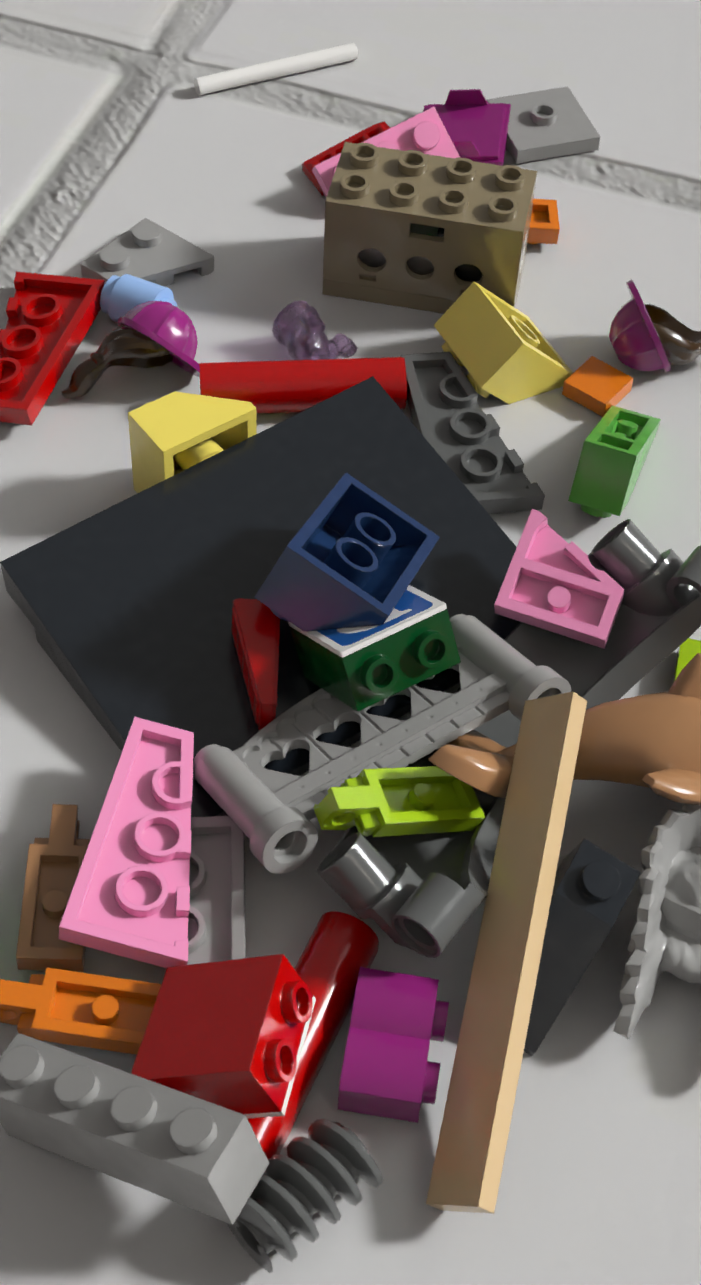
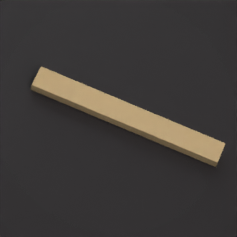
(507, 958)

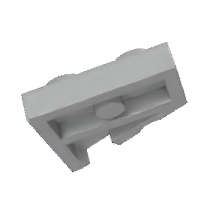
(149, 254)

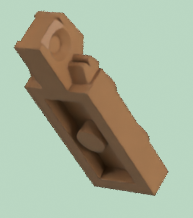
(49, 880)

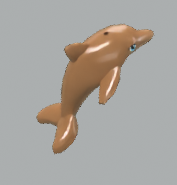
(627, 741)

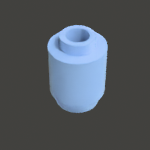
(127, 292)

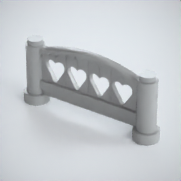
(278, 806)

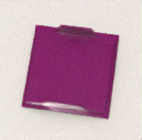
(475, 125)

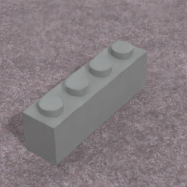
(130, 1128)

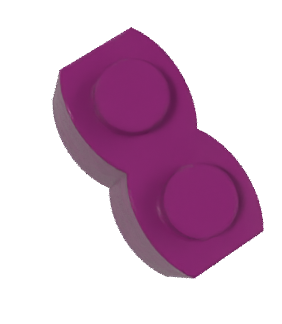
(389, 1045)

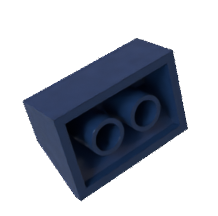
(347, 562)

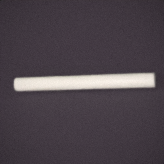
(275, 68)

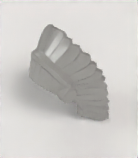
(667, 915)

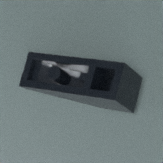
(582, 911)

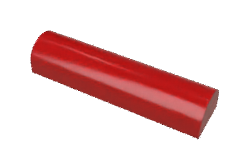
(299, 384)
(331, 971)

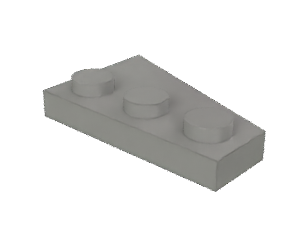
(216, 891)

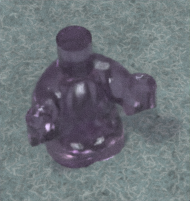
(304, 336)

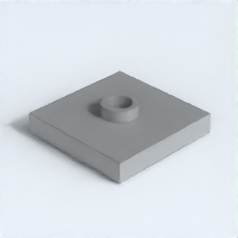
(547, 125)

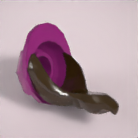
(651, 337)
(145, 338)

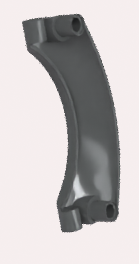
(433, 882)

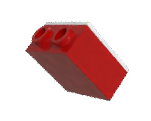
(229, 1033)

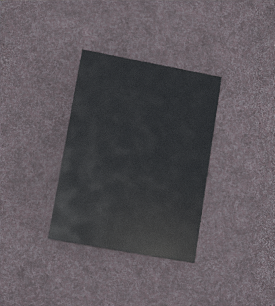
(146, 589)

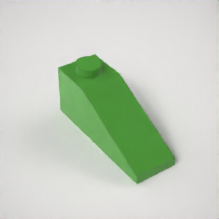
(612, 461)

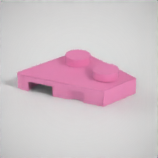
(558, 587)

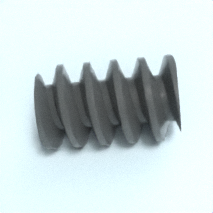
(302, 1186)

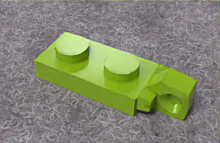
(400, 803)

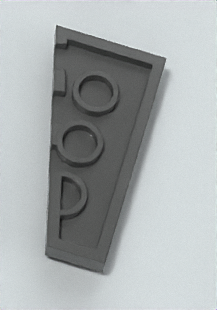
(465, 437)

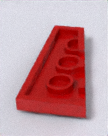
(40, 338)

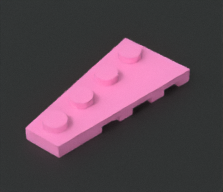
(137, 864)

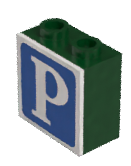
(380, 660)

